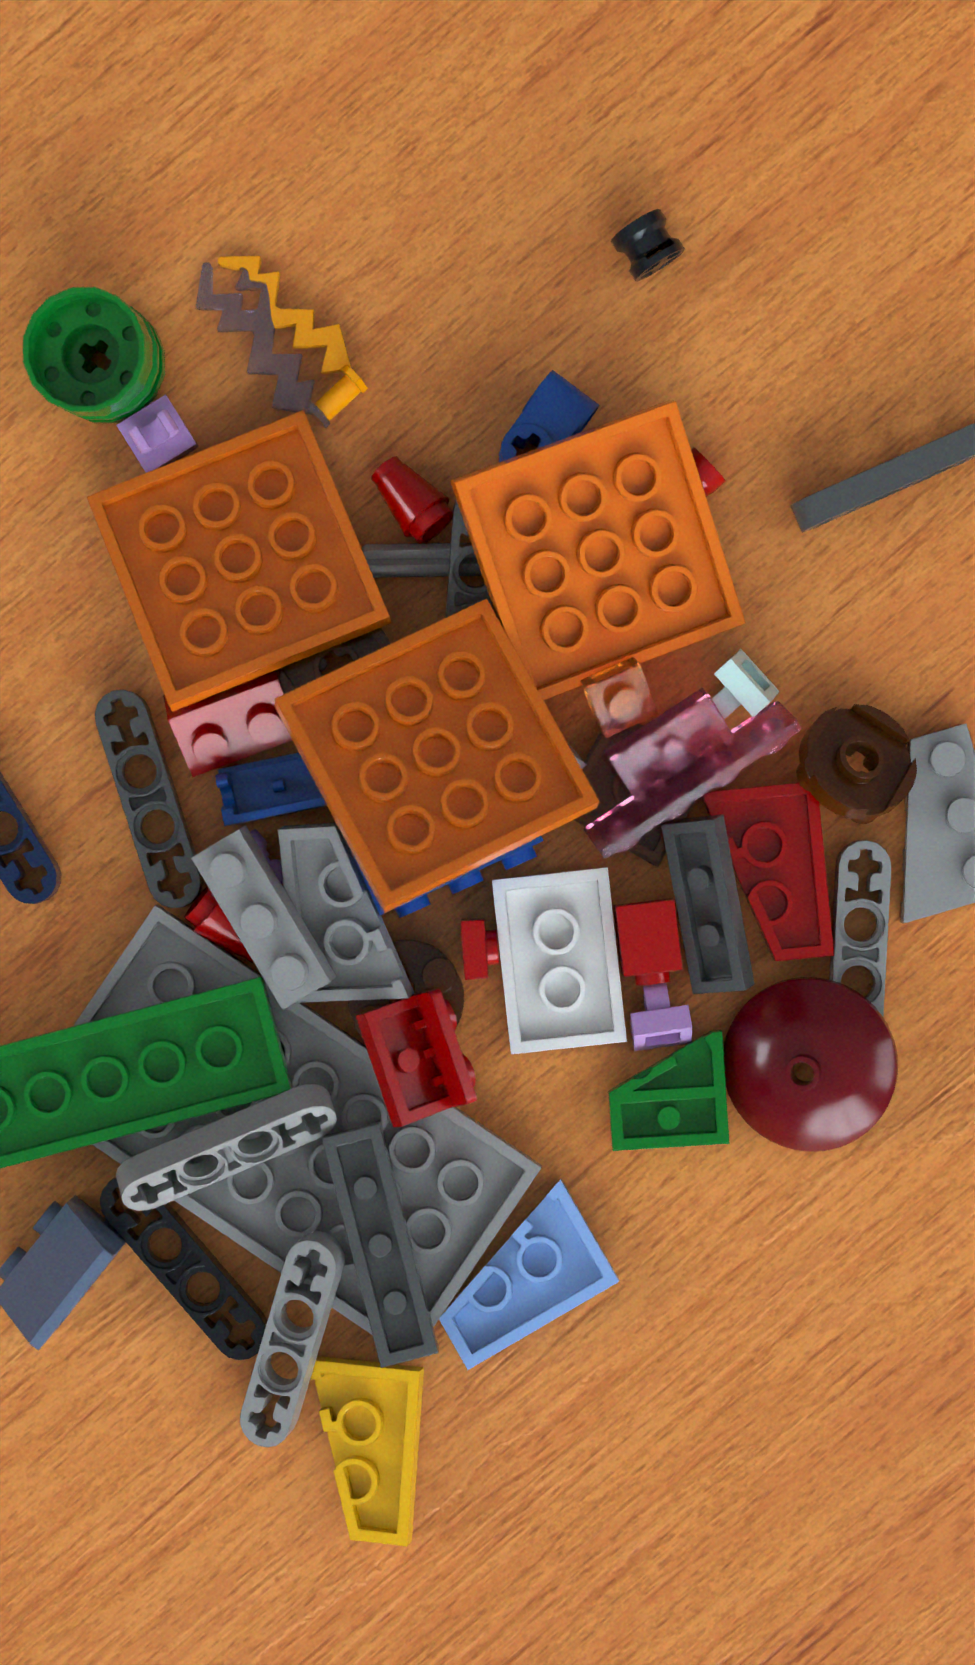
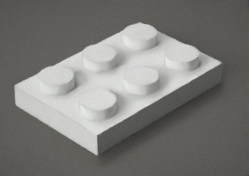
(559, 960)

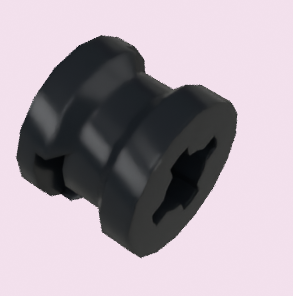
(647, 244)

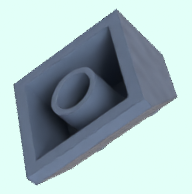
(58, 1268)

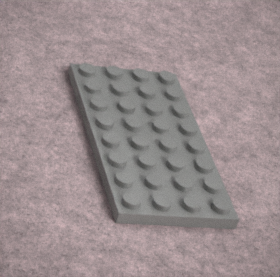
(448, 1168)

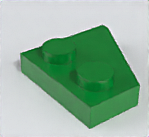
(673, 1100)

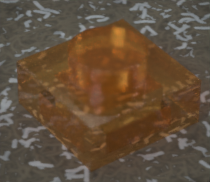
(619, 697)

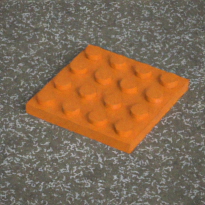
(600, 548)
(238, 560)
(436, 754)

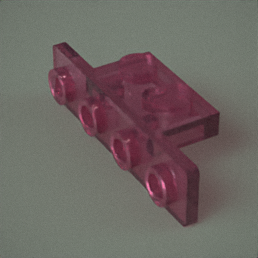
(681, 760)

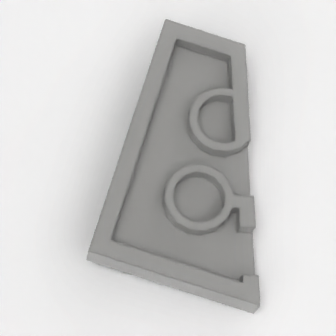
(940, 825)
(340, 915)

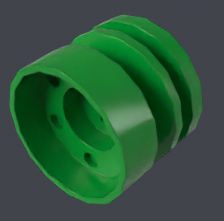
(67, 335)

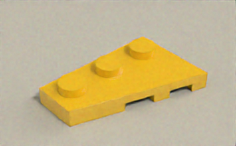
(374, 1442)

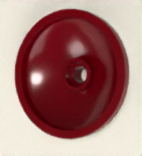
(834, 1034)

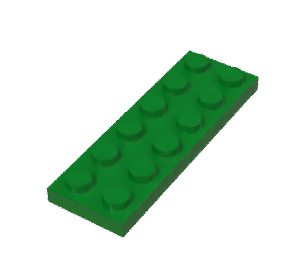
(139, 1071)

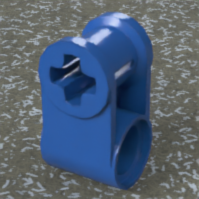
(550, 415)

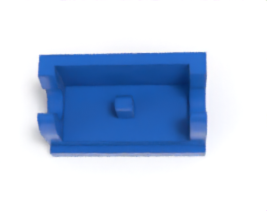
(267, 789)

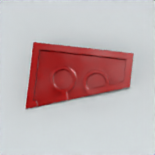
(779, 865)

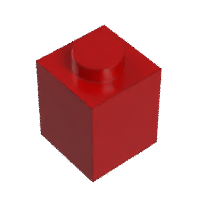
(648, 940)

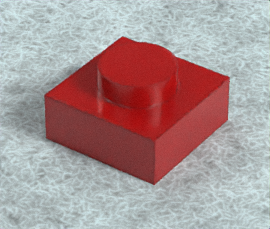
(479, 948)

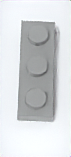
(264, 917)

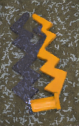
(263, 321)

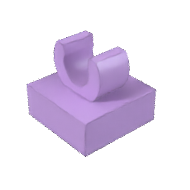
(157, 435)
(660, 1023)

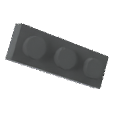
(708, 904)

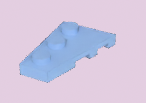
(530, 1281)

